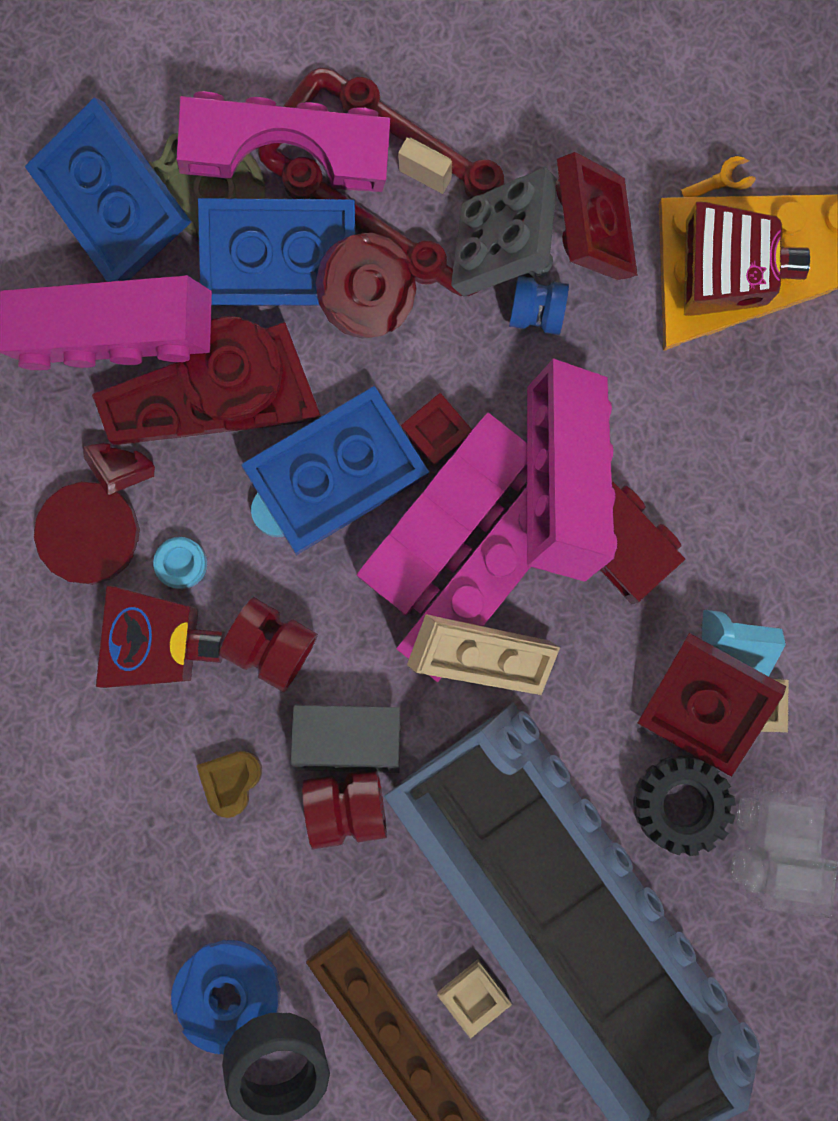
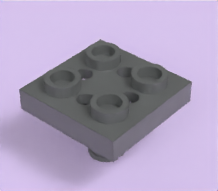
(507, 243)

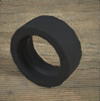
(285, 1100)

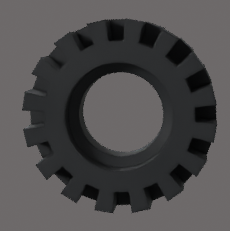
(715, 811)

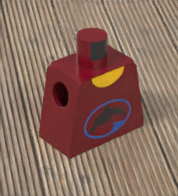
(151, 641)

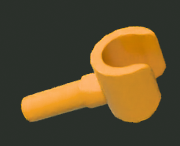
(720, 179)

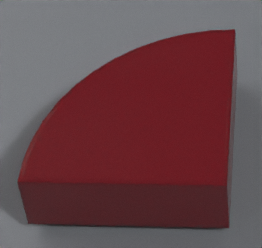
(117, 467)

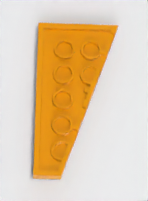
(806, 222)

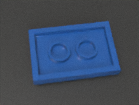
(107, 193)
(268, 247)
(335, 470)

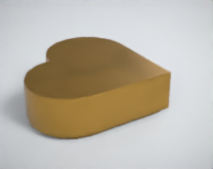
(229, 781)

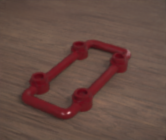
(305, 179)

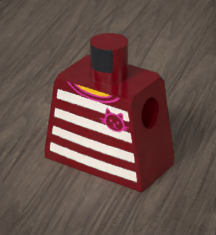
(736, 259)

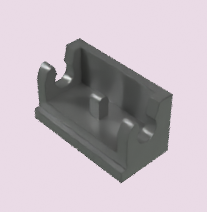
(346, 738)

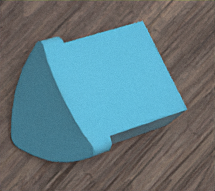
(748, 643)

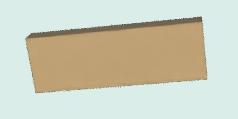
(482, 655)

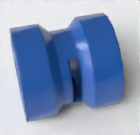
(527, 302)

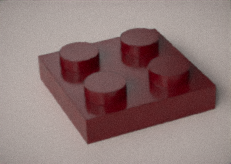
(595, 217)
(711, 704)

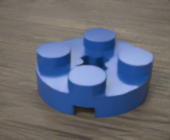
(212, 967)

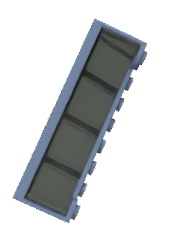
(577, 928)

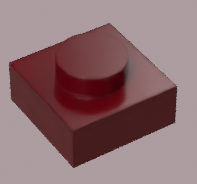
(436, 429)

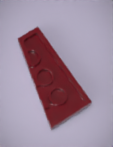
(158, 409)

